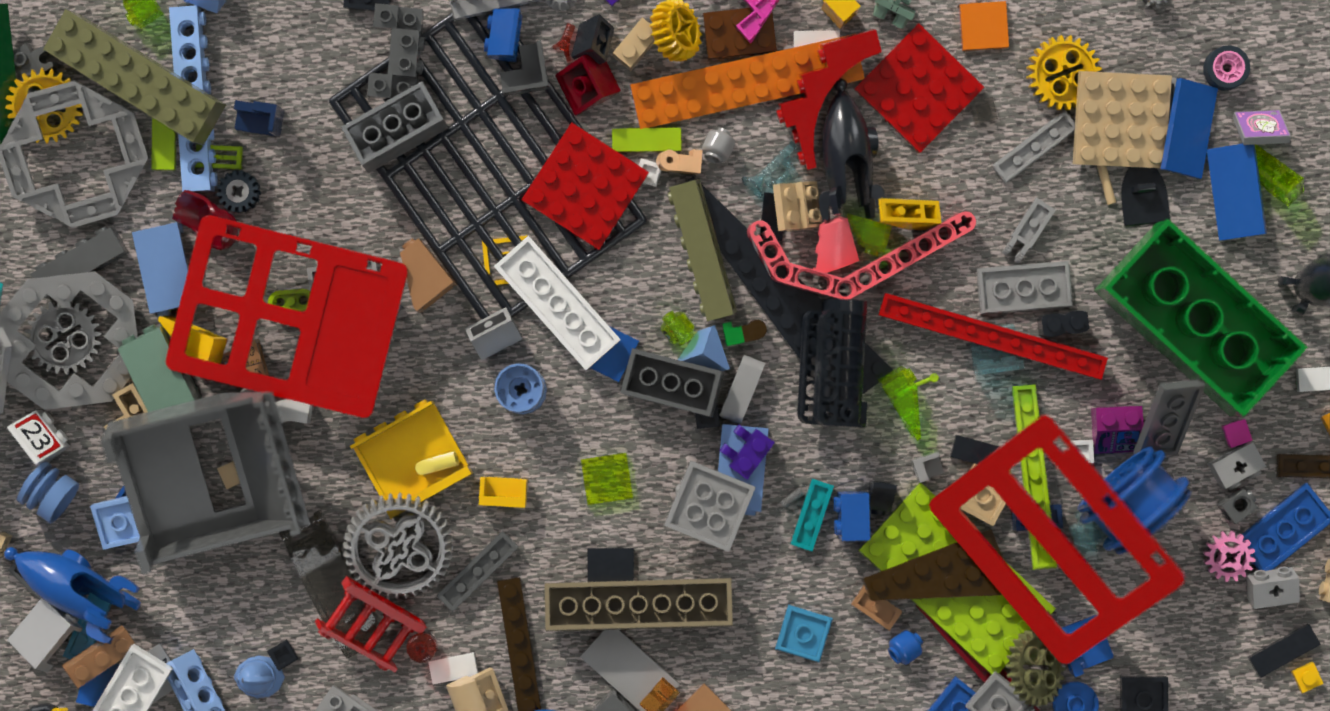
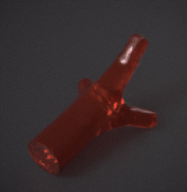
(564, 42)

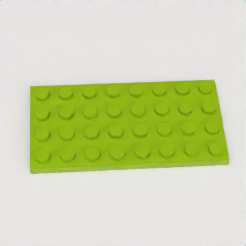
(976, 623)

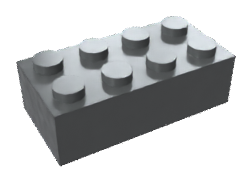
(672, 382)

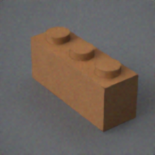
(98, 657)

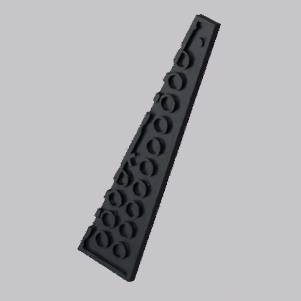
(780, 302)

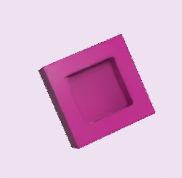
(1237, 433)

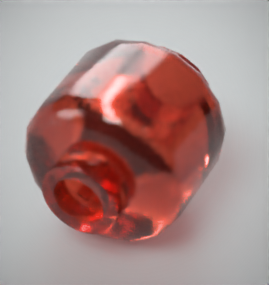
(429, 643)

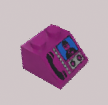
(1116, 428)

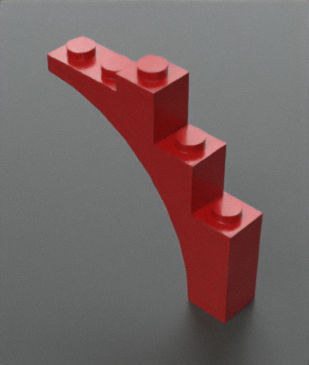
(802, 113)

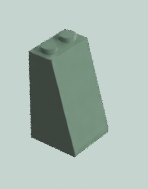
(153, 379)

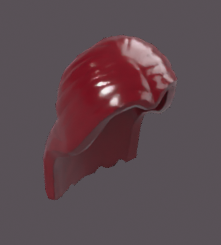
(193, 207)

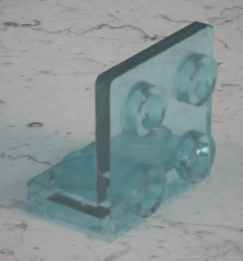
(990, 361)

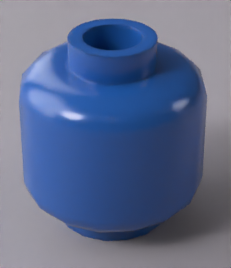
(905, 647)

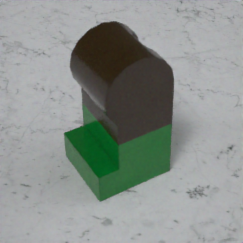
(753, 331)

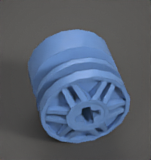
(515, 376)
(44, 490)

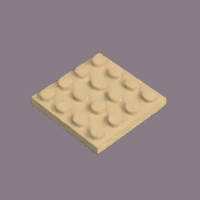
(1121, 119)

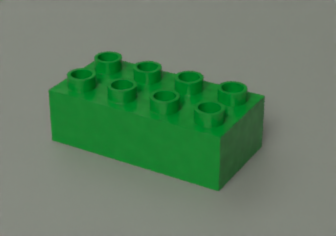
(1200, 318)

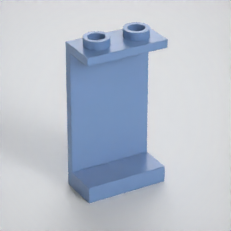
(162, 266)
(757, 477)

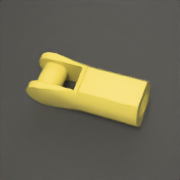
(437, 463)

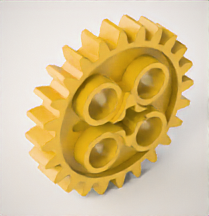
(1056, 53)
(44, 81)

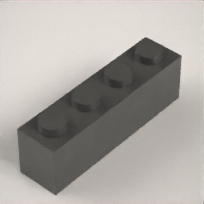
(86, 257)

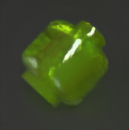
(677, 327)

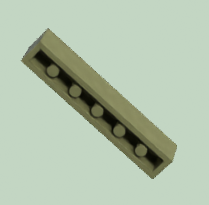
(703, 250)

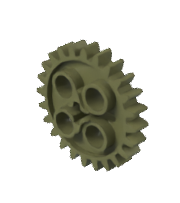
(1033, 686)

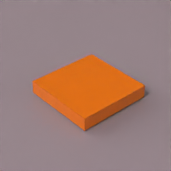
(984, 26)

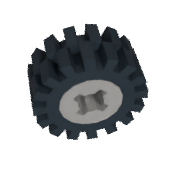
(246, 191)

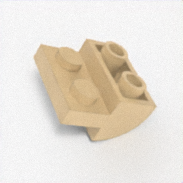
(797, 206)
(477, 693)

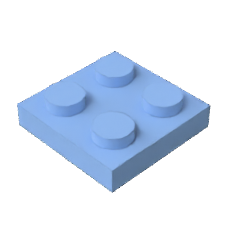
(115, 522)

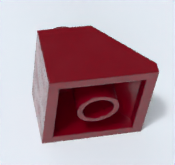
(587, 84)

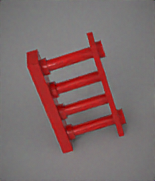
(372, 602)

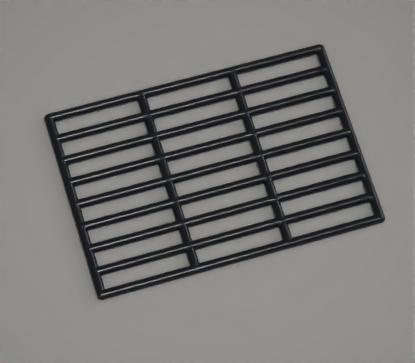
(495, 211)

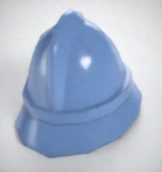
(258, 677)

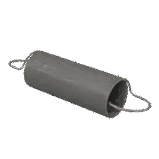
(792, 498)

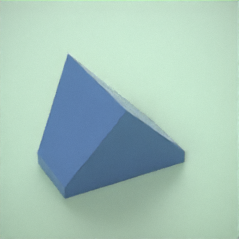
(706, 350)

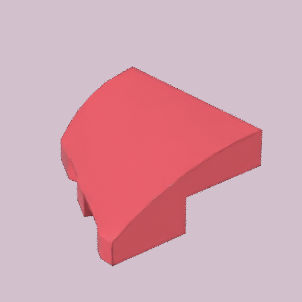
(835, 245)

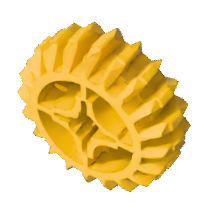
(675, 30)

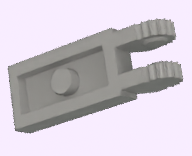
(1030, 227)

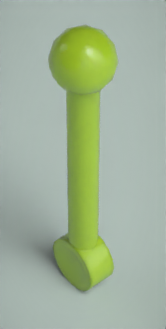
(932, 378)

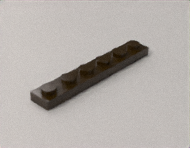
(519, 644)

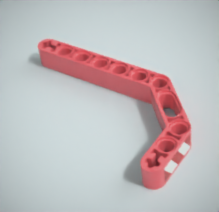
(871, 269)

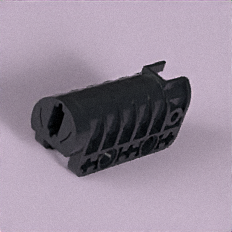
(837, 364)

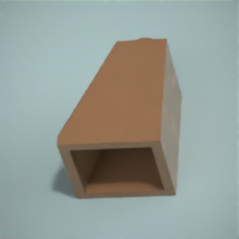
(425, 276)

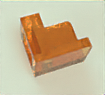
(660, 696)

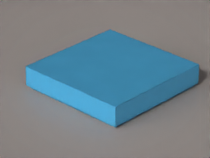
(803, 633)

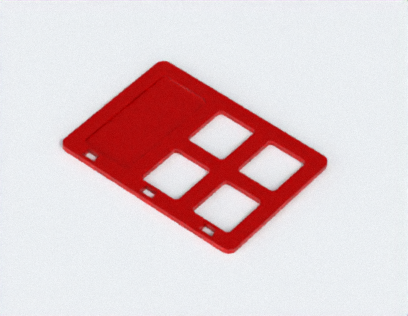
(341, 331)

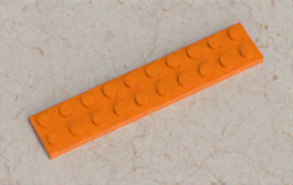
(728, 85)

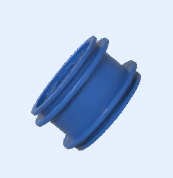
(1145, 490)

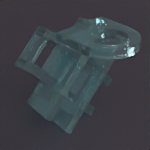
(1085, 538)

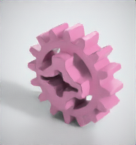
(1236, 551)

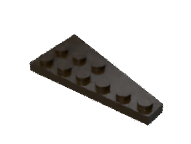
(933, 575)

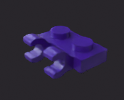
(750, 454)

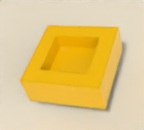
(1307, 677)

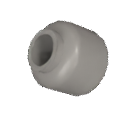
(718, 146)

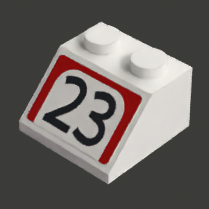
(39, 436)

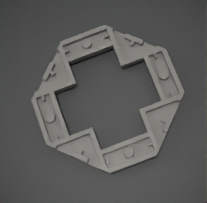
(96, 110)
(63, 290)

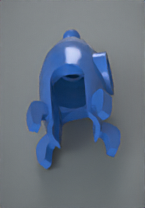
(66, 578)

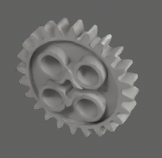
(75, 354)

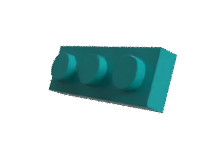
(812, 514)

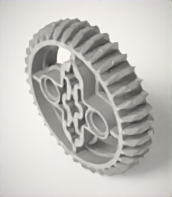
(403, 554)

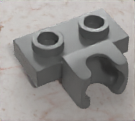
(27, 59)

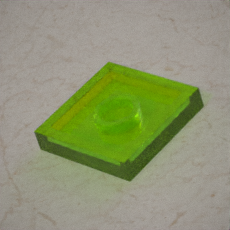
(606, 478)

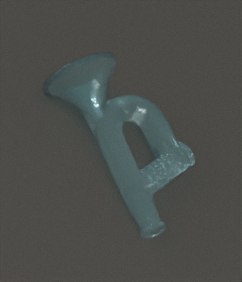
(756, 182)

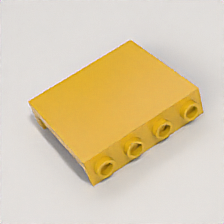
(396, 448)

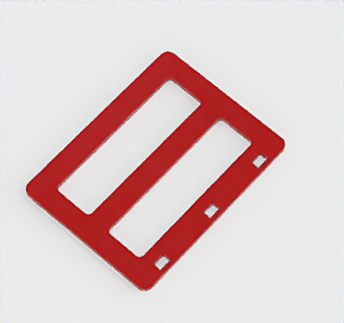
(996, 473)

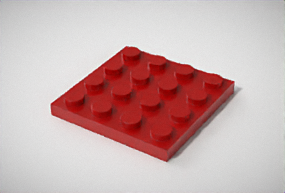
(919, 88)
(585, 186)

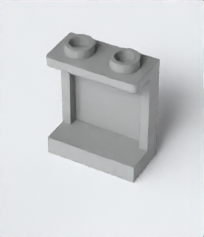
(43, 634)

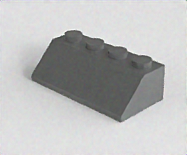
(394, 127)

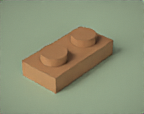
(878, 610)

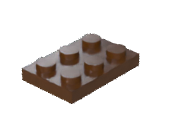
(726, 41)

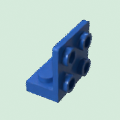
(1094, 656)

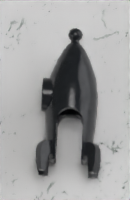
(849, 143)
(1311, 284)

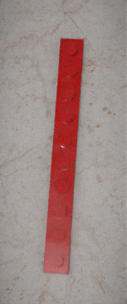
(993, 336)

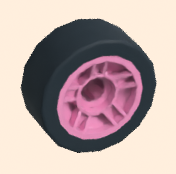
(1237, 73)

